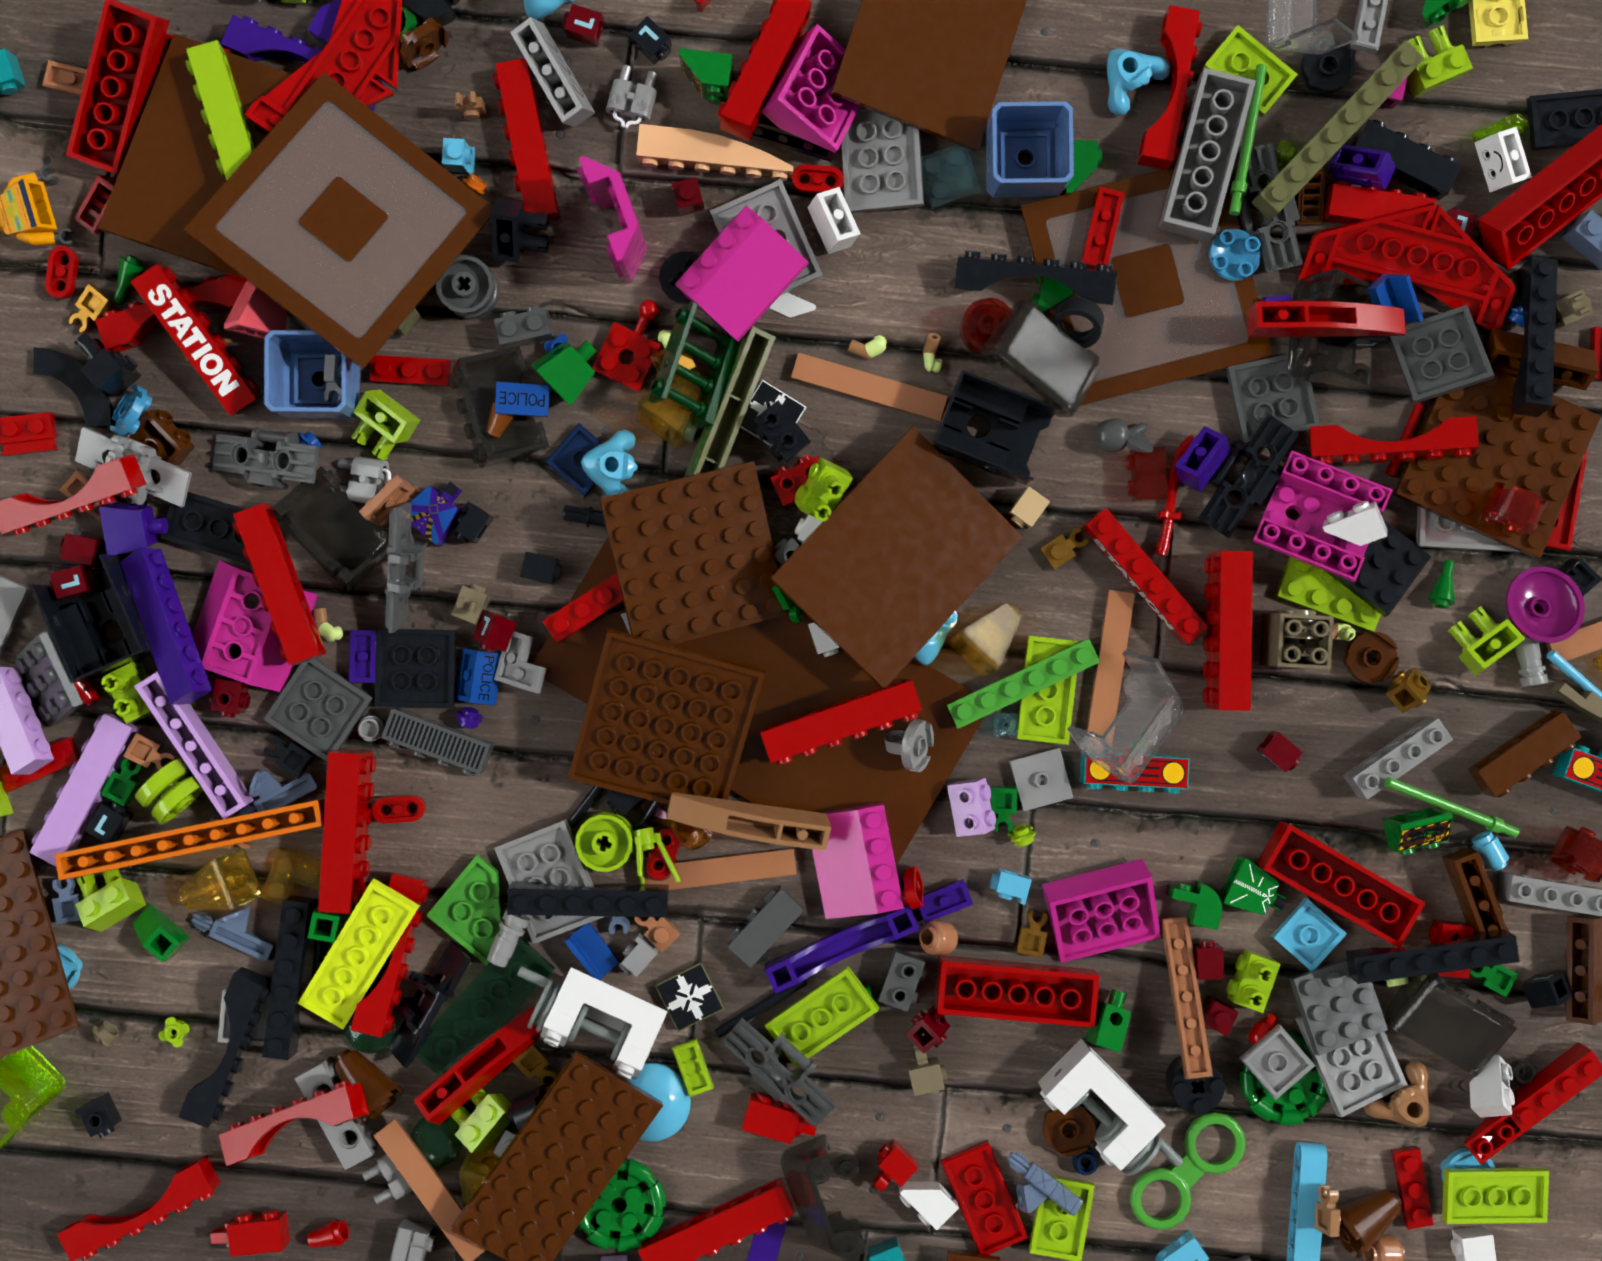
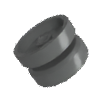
(479, 298)

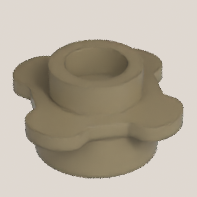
(105, 1033)

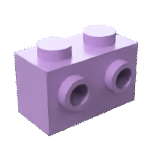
(971, 807)

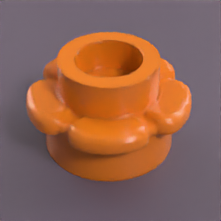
(475, 184)

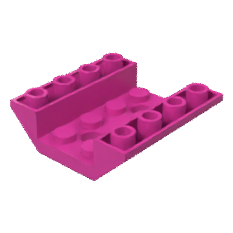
(608, 190)
(1316, 492)
(230, 621)

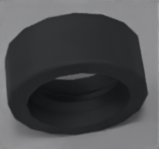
(1085, 308)

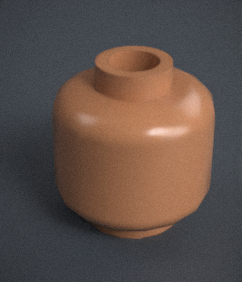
(938, 937)
(1386, 1249)

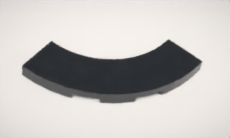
(94, 402)

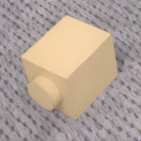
(1028, 508)

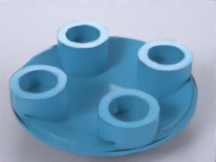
(1235, 254)

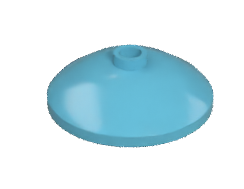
(668, 1087)

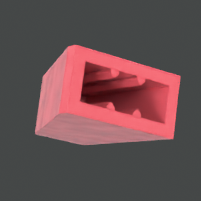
(255, 313)

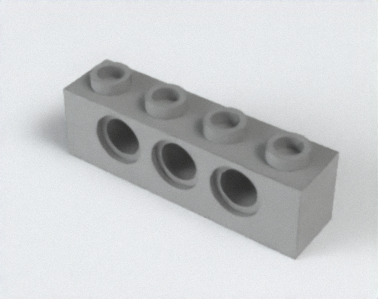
(552, 72)
(1398, 757)
(1550, 893)
(347, 1150)

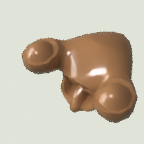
(1408, 1104)

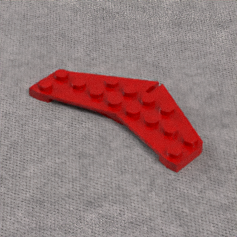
(359, 49)
(1435, 258)

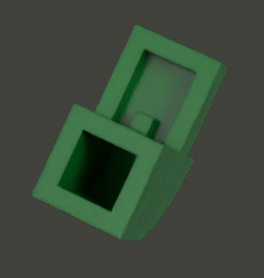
(1205, 903)
(326, 925)

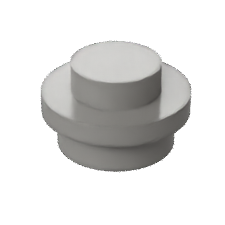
(371, 728)

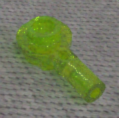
(1506, 123)
(1284, 153)

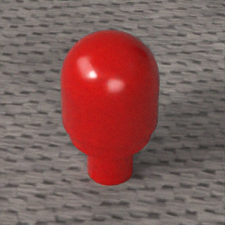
(1261, 1028)

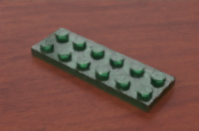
(482, 1009)

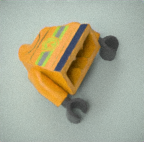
(27, 210)

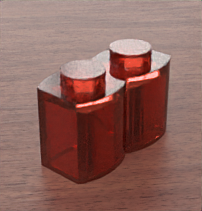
(1148, 475)

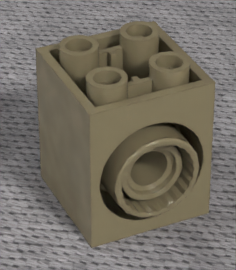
(1296, 639)

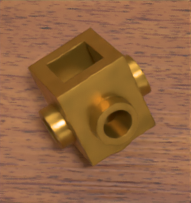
(1408, 689)

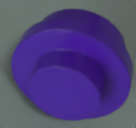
(469, 717)

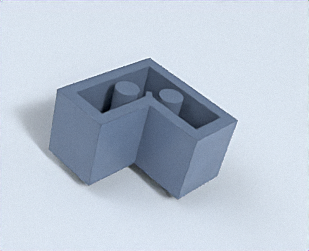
(1586, 237)

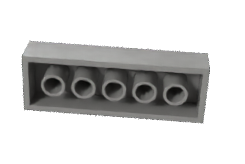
(1207, 154)

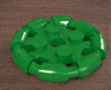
(1298, 1093)
(627, 1218)

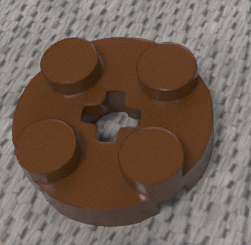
(422, 44)
(1372, 672)
(1081, 1136)

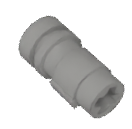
(1530, 663)
(507, 938)

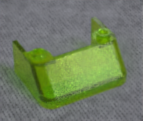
(31, 1086)

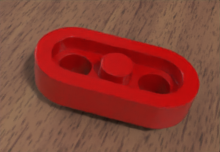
(817, 175)
(60, 273)
(399, 809)
(655, 856)
(913, 888)

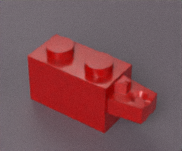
(774, 1119)
(254, 1233)

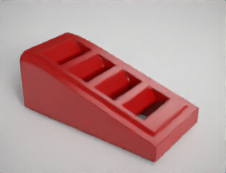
(92, 197)

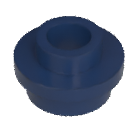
(1089, 1168)

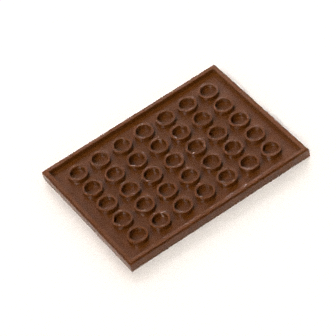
(930, 62)
(171, 160)
(896, 557)

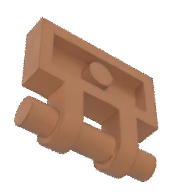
(395, 493)

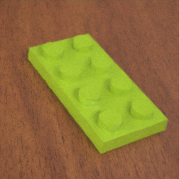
(1324, 594)
(1049, 711)
(824, 1014)
(1495, 1195)

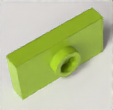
(693, 1067)

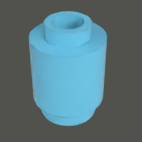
(1490, 850)

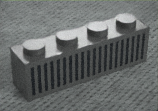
(438, 741)

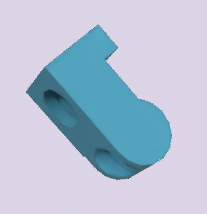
(1183, 1249)

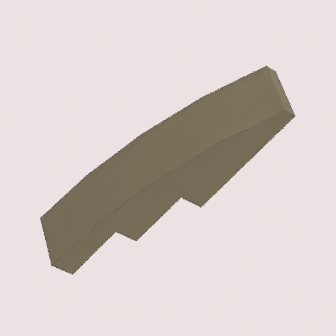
(1583, 701)

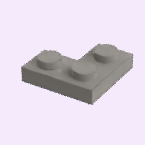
(515, 669)

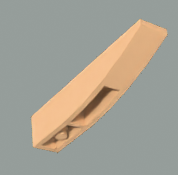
(705, 152)

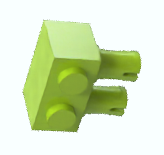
(1445, 67)
(387, 417)
(822, 489)
(1495, 642)
(121, 687)
(109, 904)
(1252, 980)
(486, 1122)

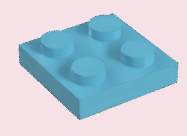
(1308, 934)

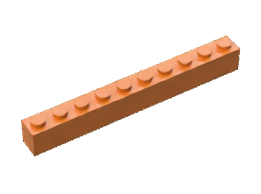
(190, 840)

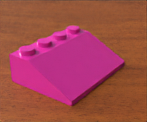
(803, 96)
(741, 273)
(859, 865)
(1102, 910)

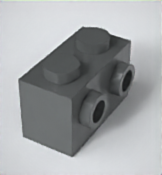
(524, 328)
(901, 979)

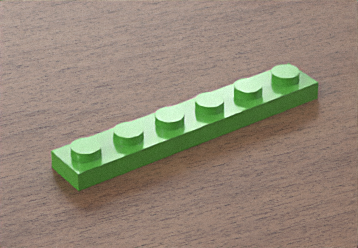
(1023, 683)

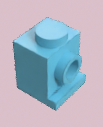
(458, 156)
(1011, 885)

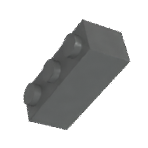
(764, 925)

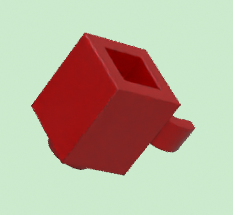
(895, 1165)

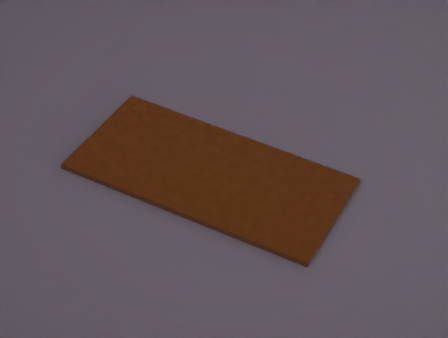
(795, 685)

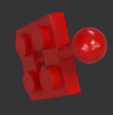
(623, 339)

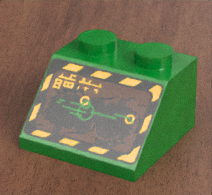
(708, 72)
(1417, 829)

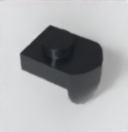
(1581, 574)

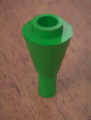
(128, 270)
(1443, 591)

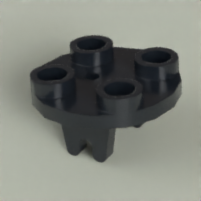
(669, 274)

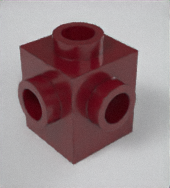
(229, 697)
(928, 1030)

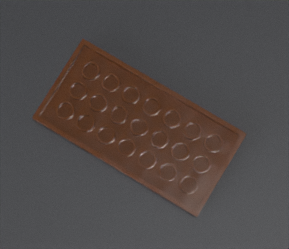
(557, 1163)

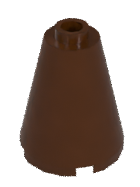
(376, 1085)
(1367, 1219)

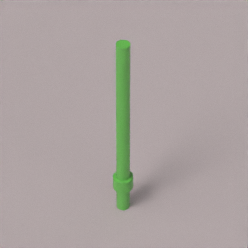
(1239, 186)
(1491, 822)

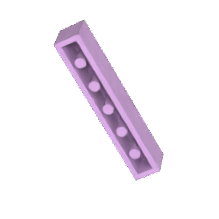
(196, 748)
(81, 794)

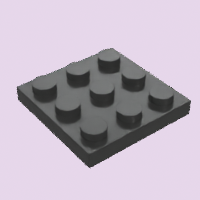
(1441, 355)
(1266, 389)
(48, 679)
(318, 708)
(1336, 1007)

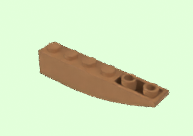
(752, 821)

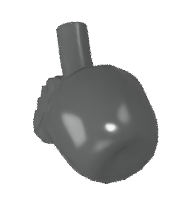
(1114, 436)

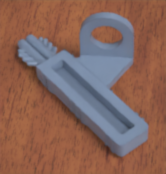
(275, 795)
(233, 931)
(1040, 1187)

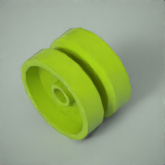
(169, 791)
(591, 847)

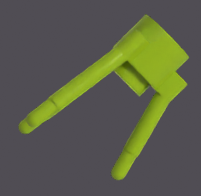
(644, 841)

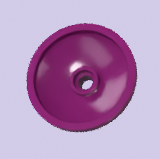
(1558, 603)

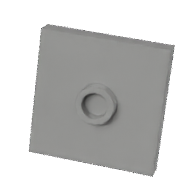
(1041, 779)
(1277, 1061)

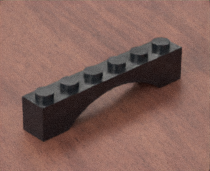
(979, 272)
(1535, 375)
(556, 900)
(1470, 952)
(243, 1000)
(283, 1010)

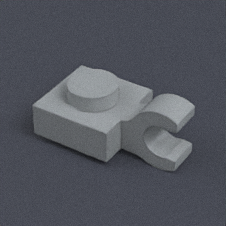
(333, 377)

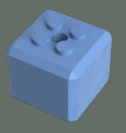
(1032, 128)
(290, 372)

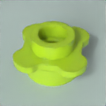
(1022, 835)
(181, 1031)

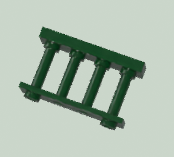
(719, 367)

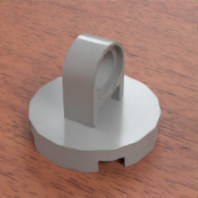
(912, 744)

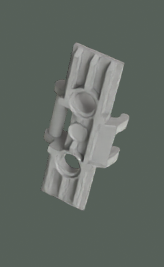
(173, 482)

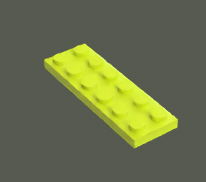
(358, 953)

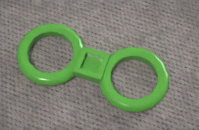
(1188, 1172)

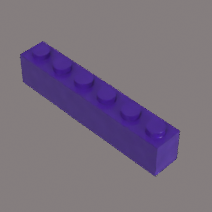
(165, 626)

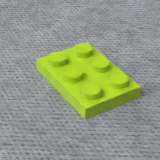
(1242, 54)
(1057, 1232)

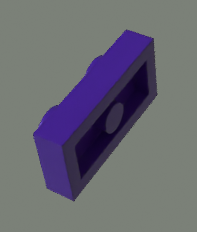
(362, 656)
(945, 900)

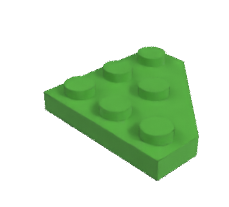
(471, 908)

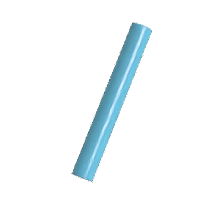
(1572, 673)

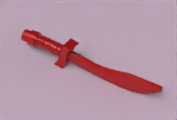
(1168, 514)

